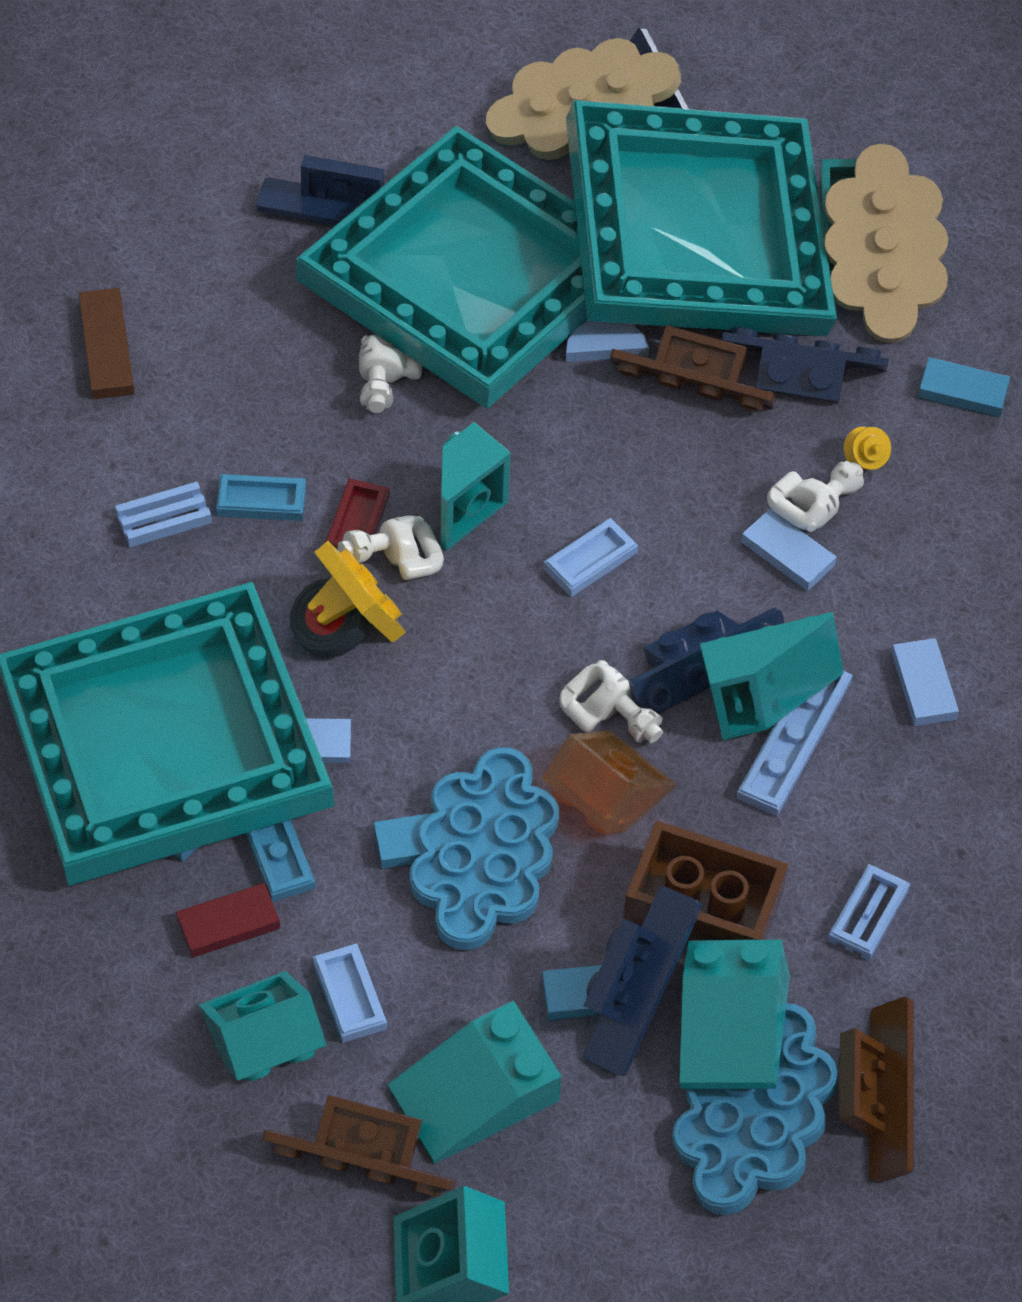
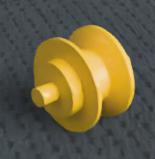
(867, 447)

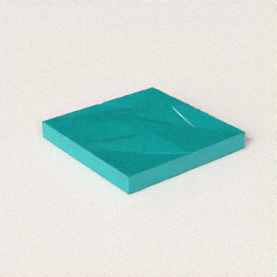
(699, 219)
(458, 266)
(163, 733)

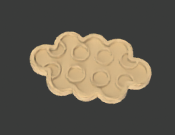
(546, 91)
(886, 243)

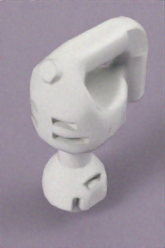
(380, 365)
(813, 499)
(399, 546)
(606, 701)

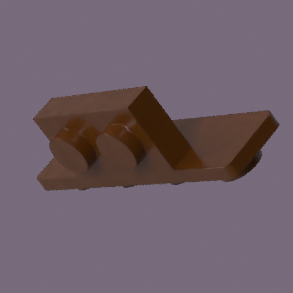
(699, 363)
(879, 1087)
(366, 1138)

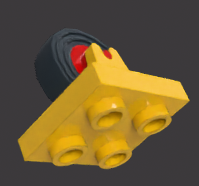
(336, 611)

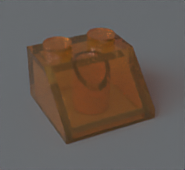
(606, 780)

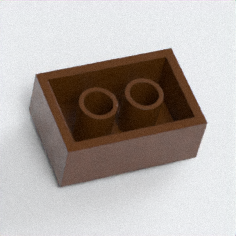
(732, 883)

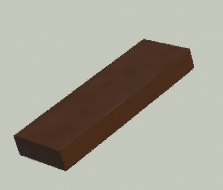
(106, 343)

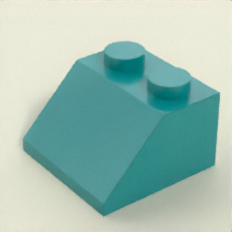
(472, 482)
(263, 1026)
(452, 1249)

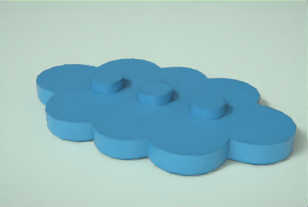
(508, 851)
(758, 1135)

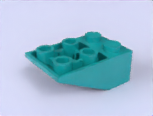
(770, 672)

